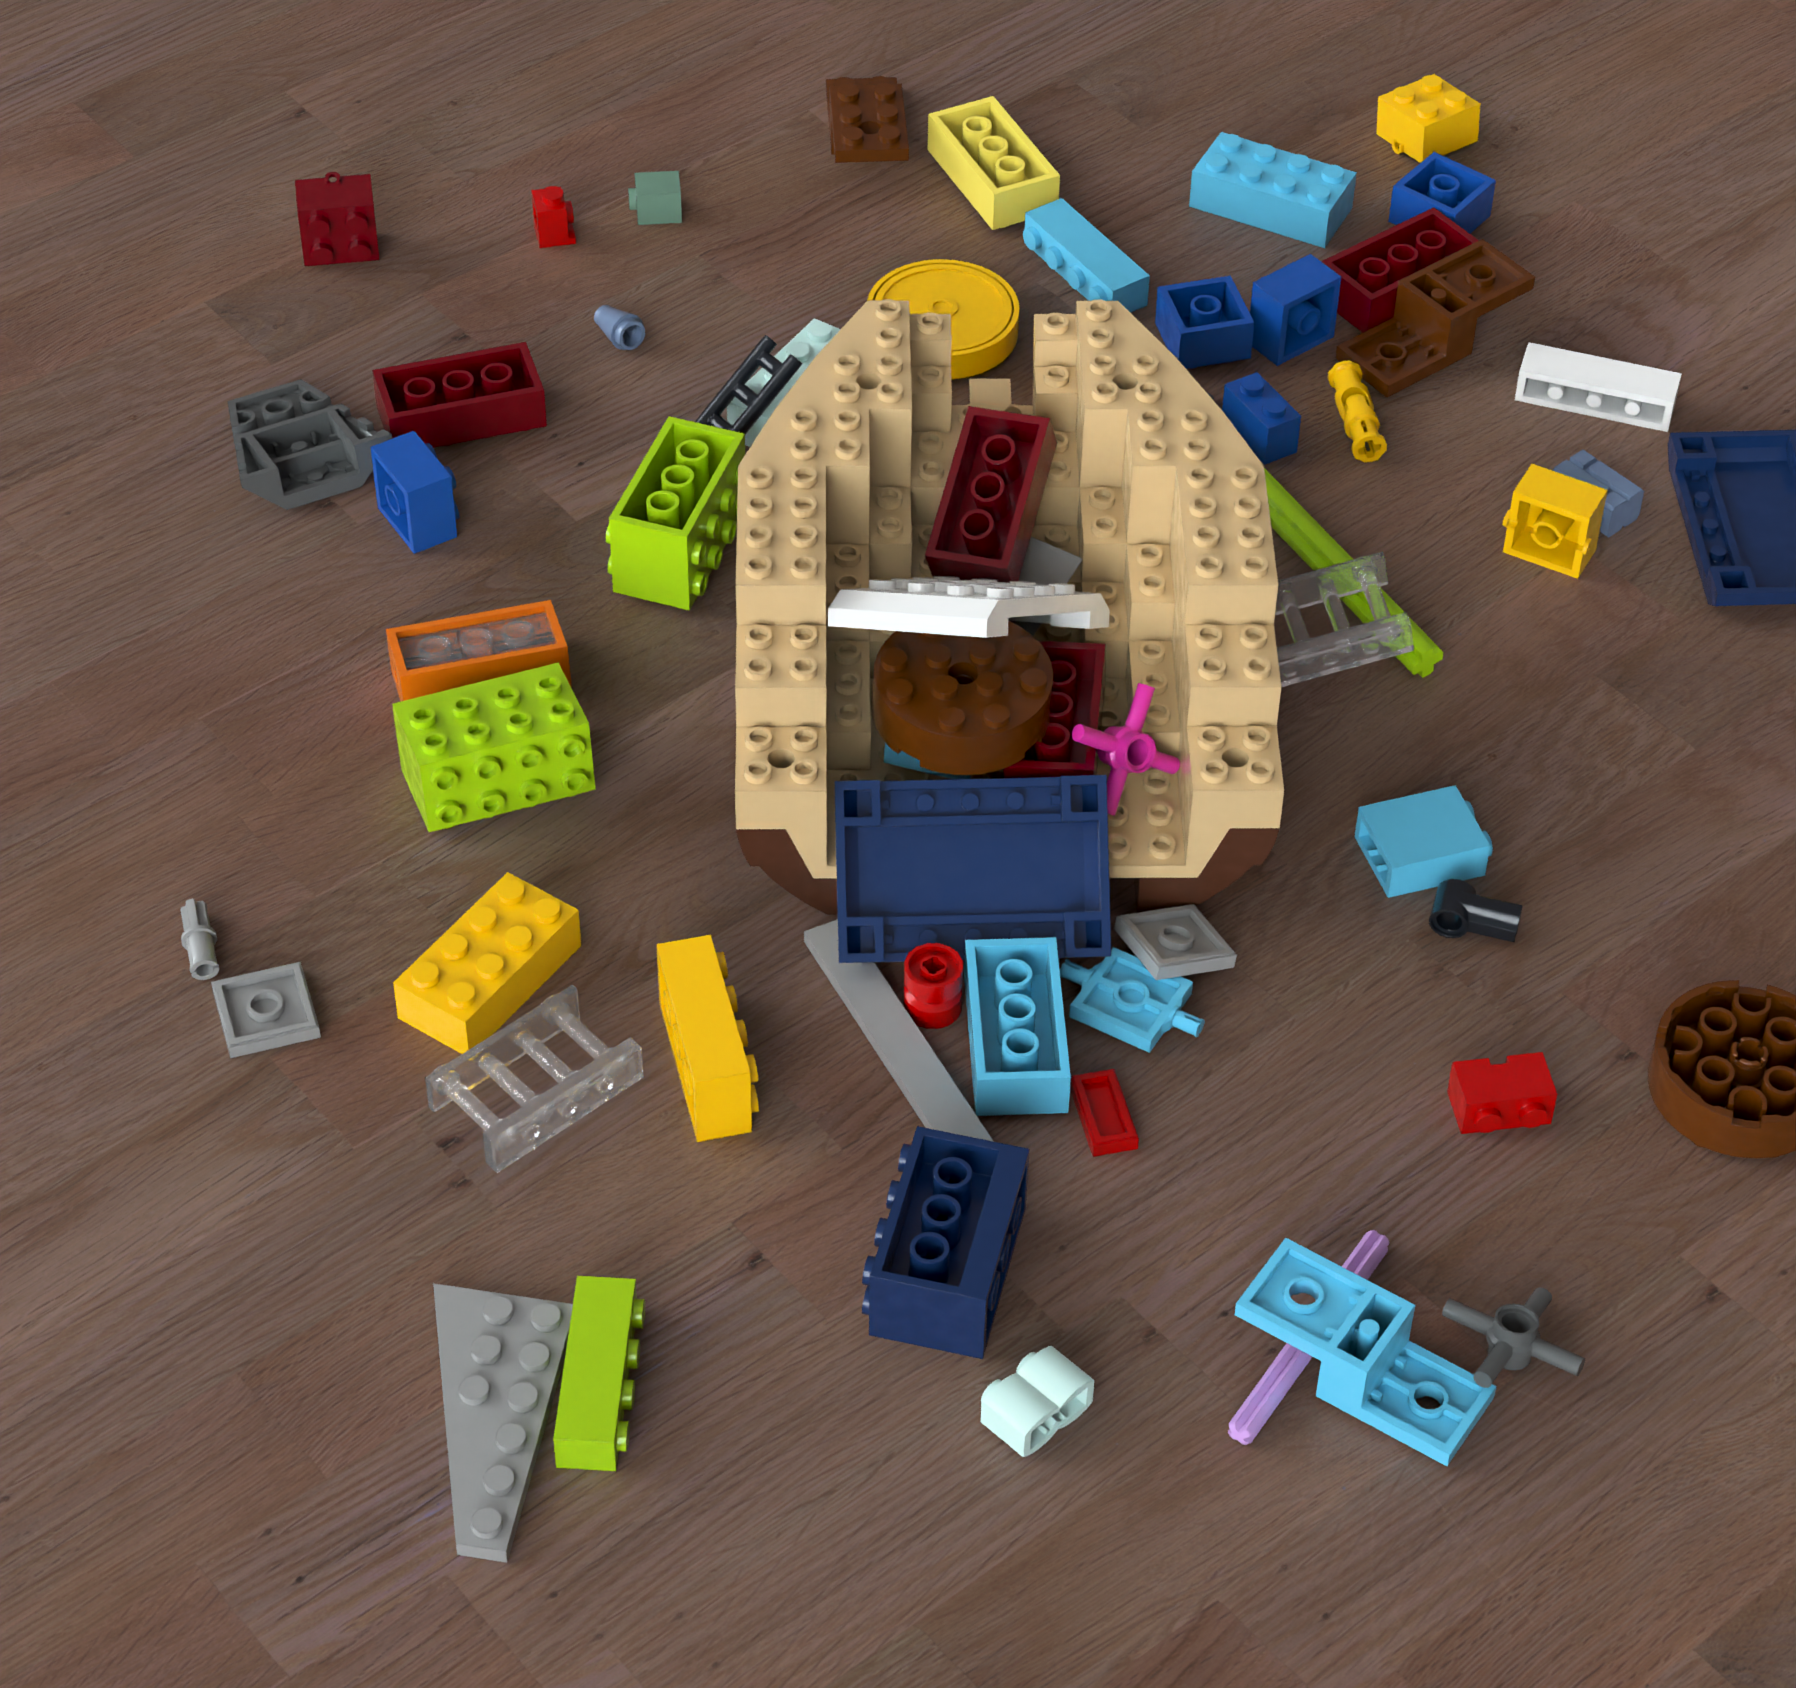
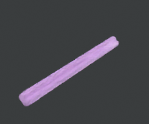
(1292, 1361)

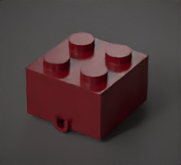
(337, 219)

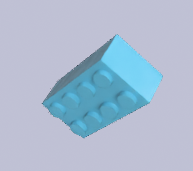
(1272, 189)
(1016, 1026)

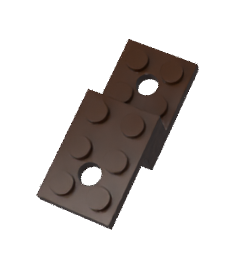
(867, 119)
(1435, 317)

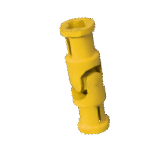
(1357, 411)

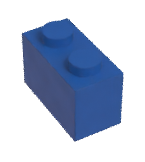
(1262, 417)

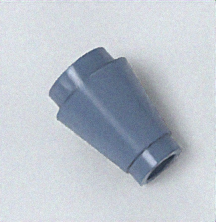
(620, 327)

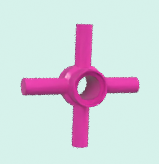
(1126, 747)

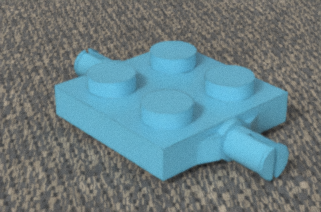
(1128, 1001)

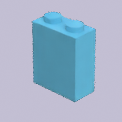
(1422, 840)

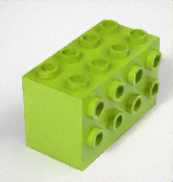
(676, 514)
(494, 747)

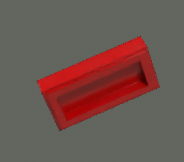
(1103, 1112)

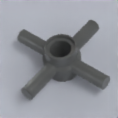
(1513, 1337)

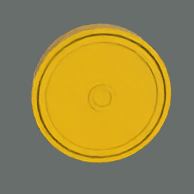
(979, 302)

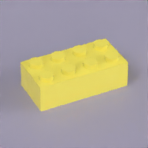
(991, 161)

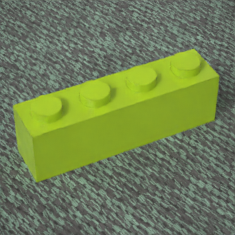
(597, 1372)

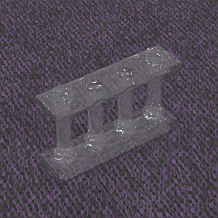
(1347, 645)
(540, 1114)

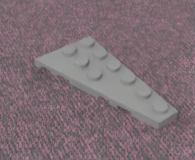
(498, 1388)

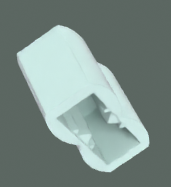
(1036, 1400)

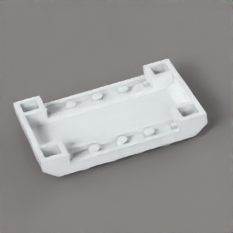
(964, 606)

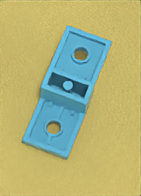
(1365, 1351)

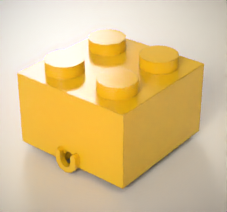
(1427, 118)
(1554, 520)

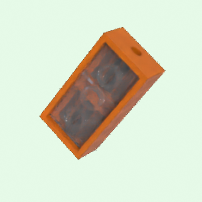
(475, 648)

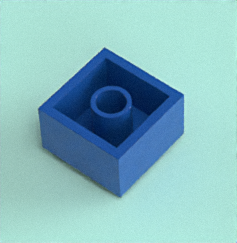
(1447, 186)
(1294, 309)
(1204, 322)
(415, 491)

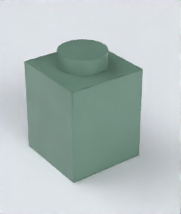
(656, 197)

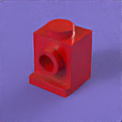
(552, 217)

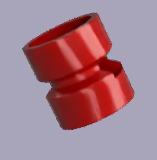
(933, 985)

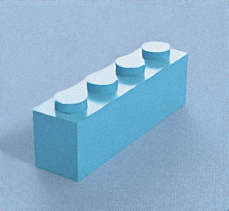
(1085, 256)

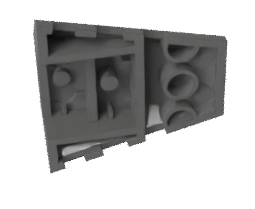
(300, 445)

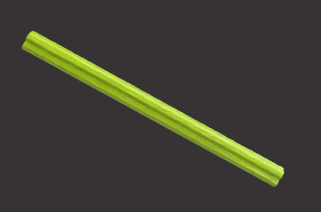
(1321, 551)

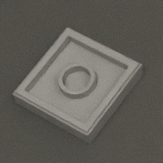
(1175, 942)
(265, 1009)

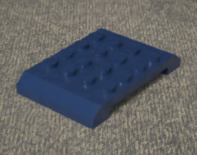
(1739, 512)
(971, 864)

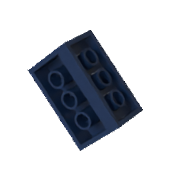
(946, 1242)

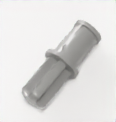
(199, 940)

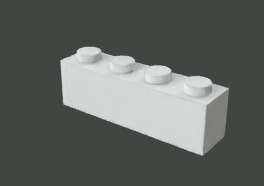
(1597, 386)

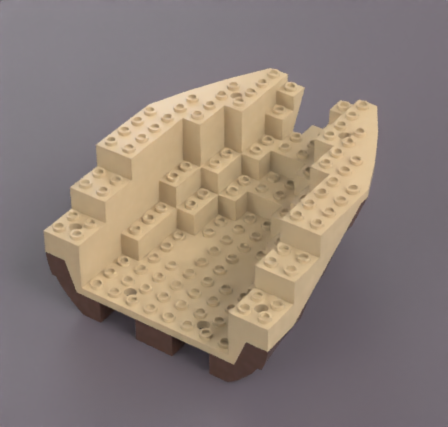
(1139, 488)

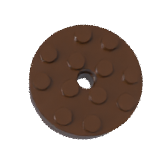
(962, 698)
(1729, 1069)

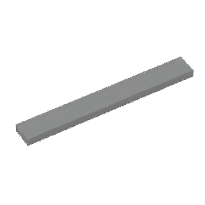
(895, 1038)

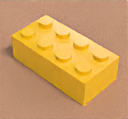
(487, 964)
(707, 1038)

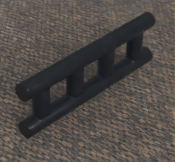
(736, 387)

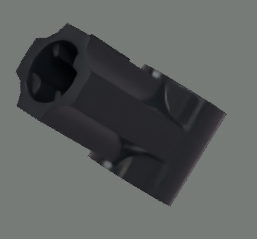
(1462, 911)

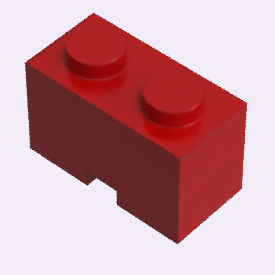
(1502, 1094)

